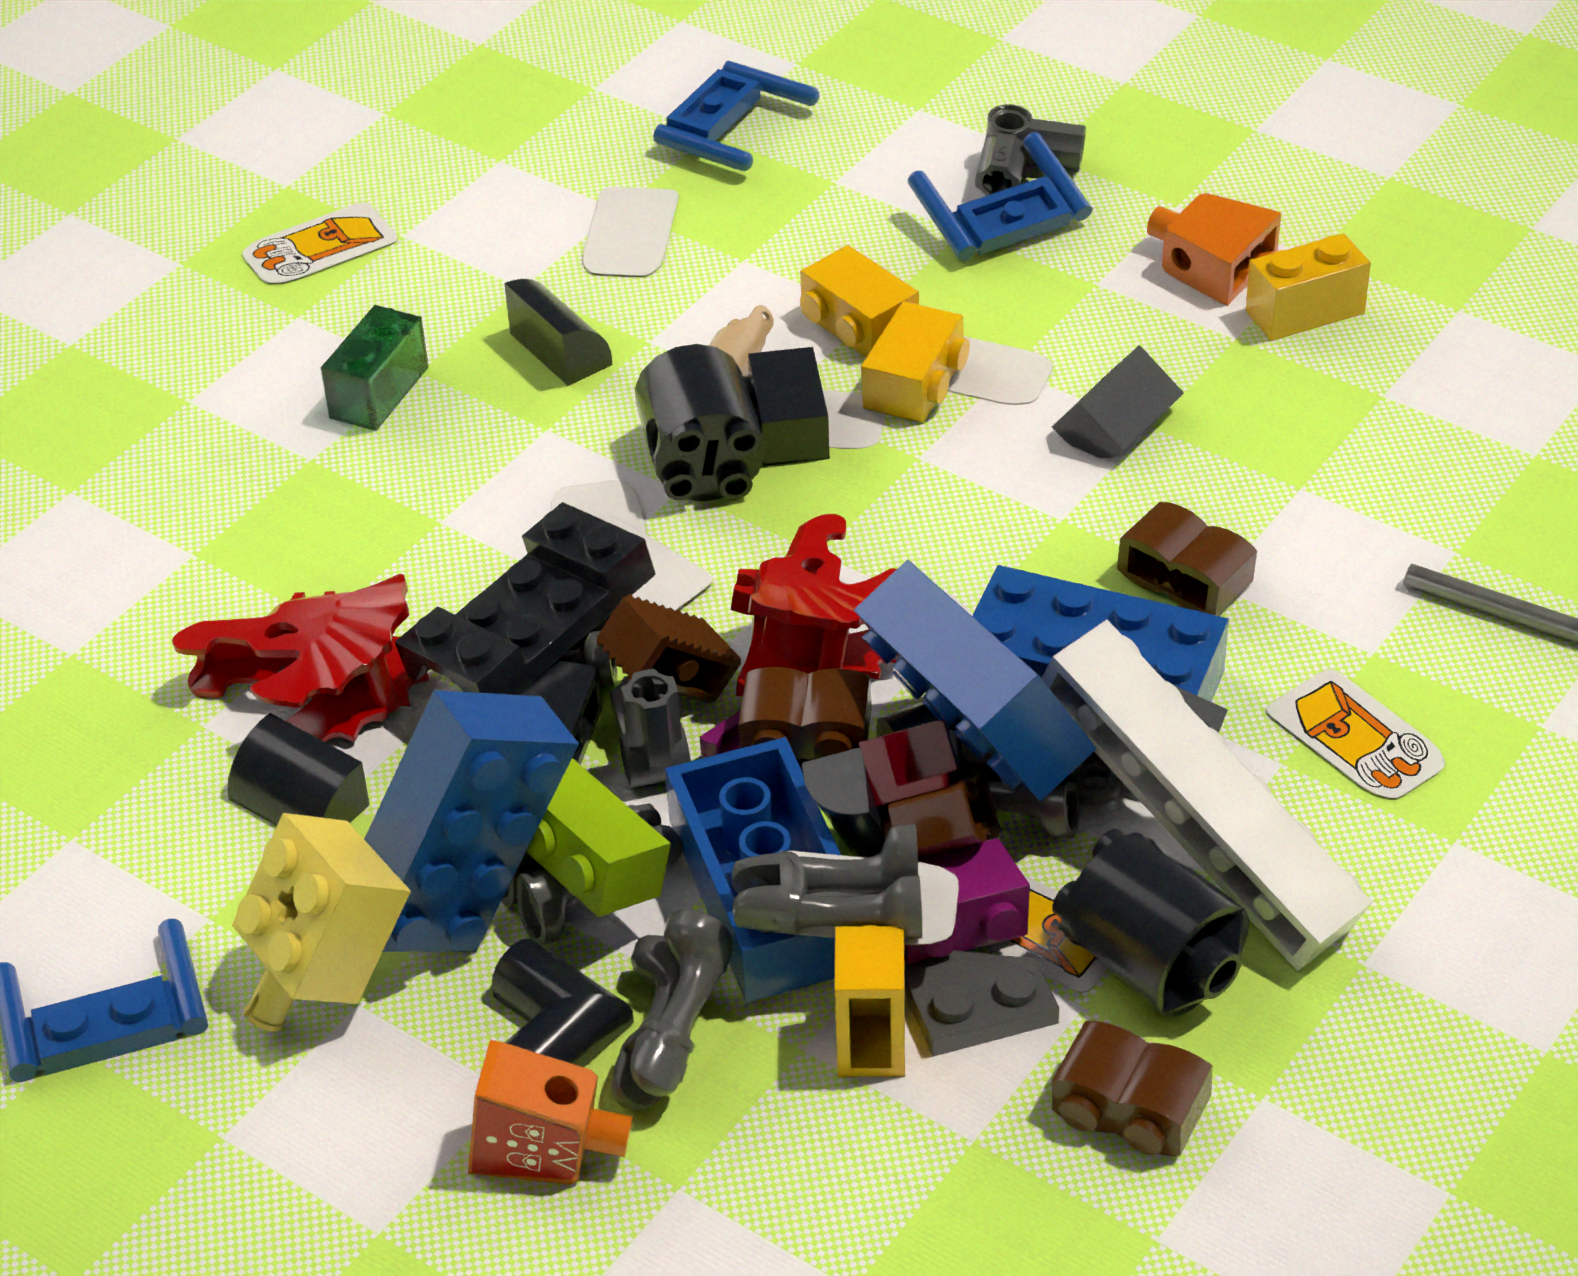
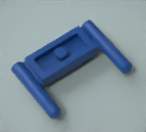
(718, 105)
(1008, 214)
(104, 1021)

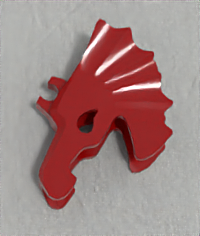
(804, 608)
(311, 647)

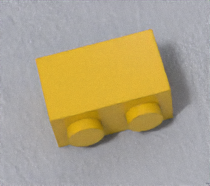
(1307, 286)
(852, 297)
(914, 362)
(870, 1001)

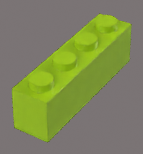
(599, 845)

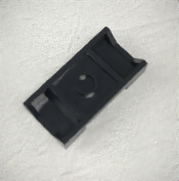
(536, 609)

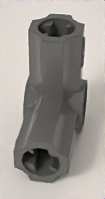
(1003, 149)
(649, 726)

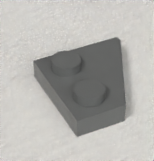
(977, 998)

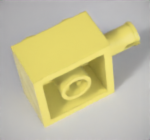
(316, 916)

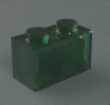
(375, 367)

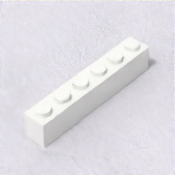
(1205, 796)

